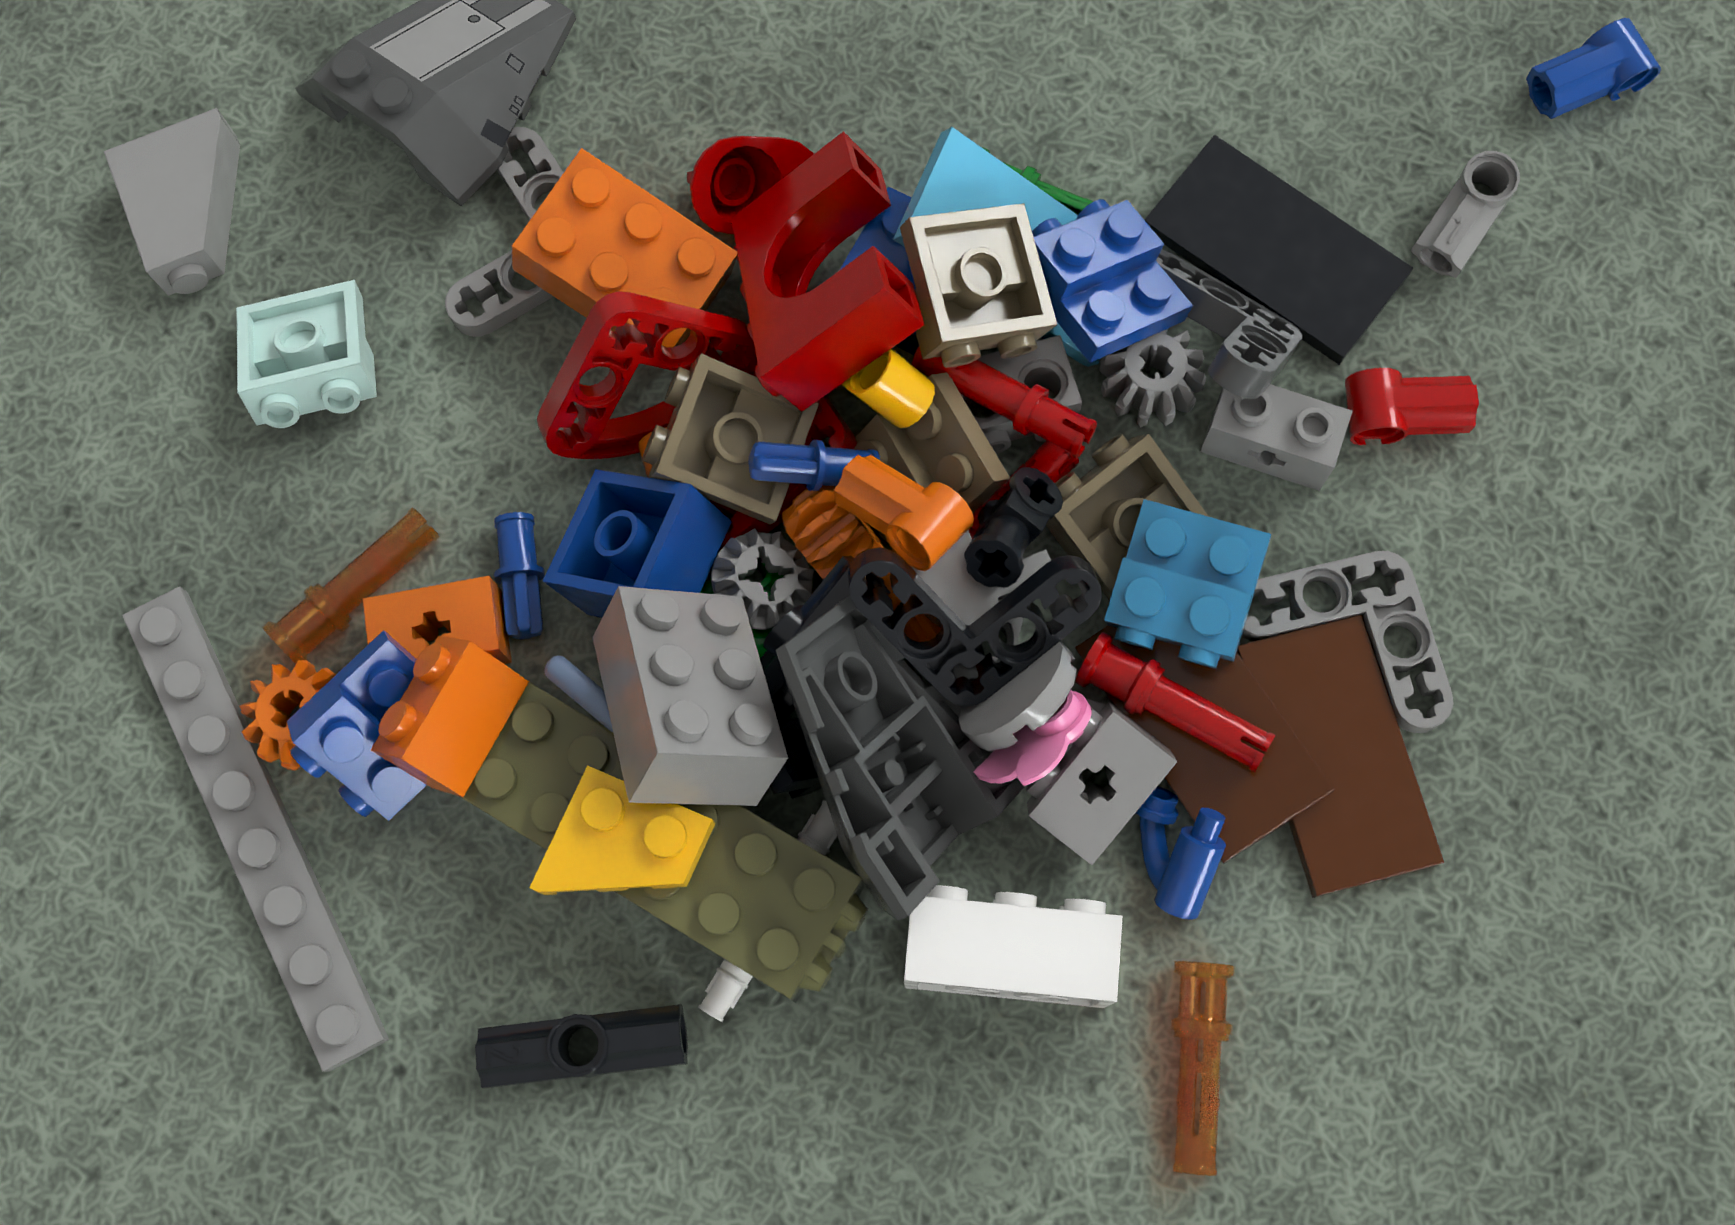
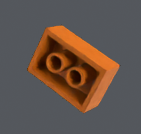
(613, 236)

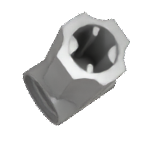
(1467, 213)

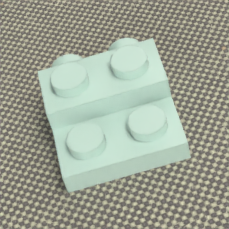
(304, 355)

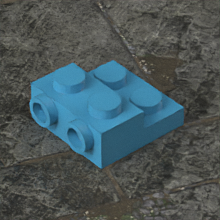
(1187, 583)

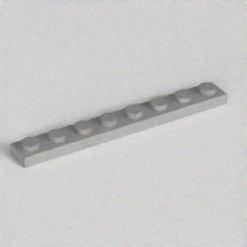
(256, 831)

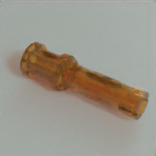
(329, 606)
(1195, 1152)

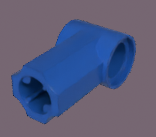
(1603, 66)

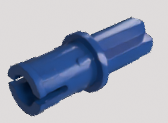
(801, 464)
(519, 575)

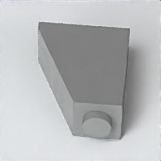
(180, 198)

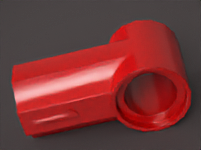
(1394, 406)

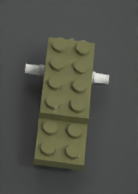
(756, 892)

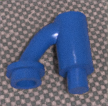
(1188, 874)

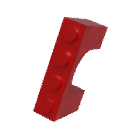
(829, 334)

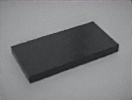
(1277, 248)

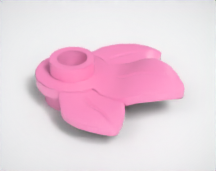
(1039, 749)

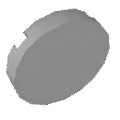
(1025, 700)

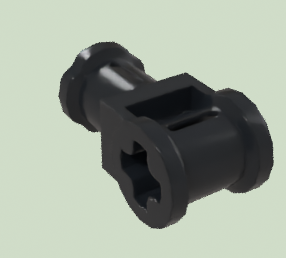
(1010, 526)

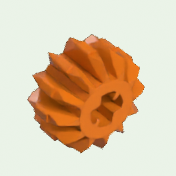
(826, 530)
(275, 706)

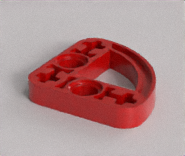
(622, 351)

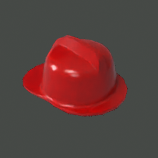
(737, 173)

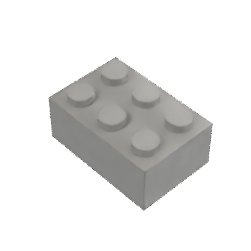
(687, 698)

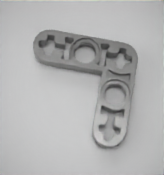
(480, 281)
(1400, 608)

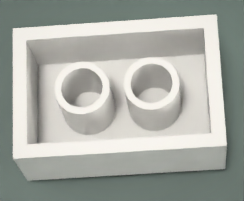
(1014, 948)

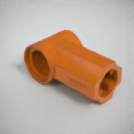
(915, 519)

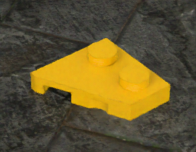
(620, 844)

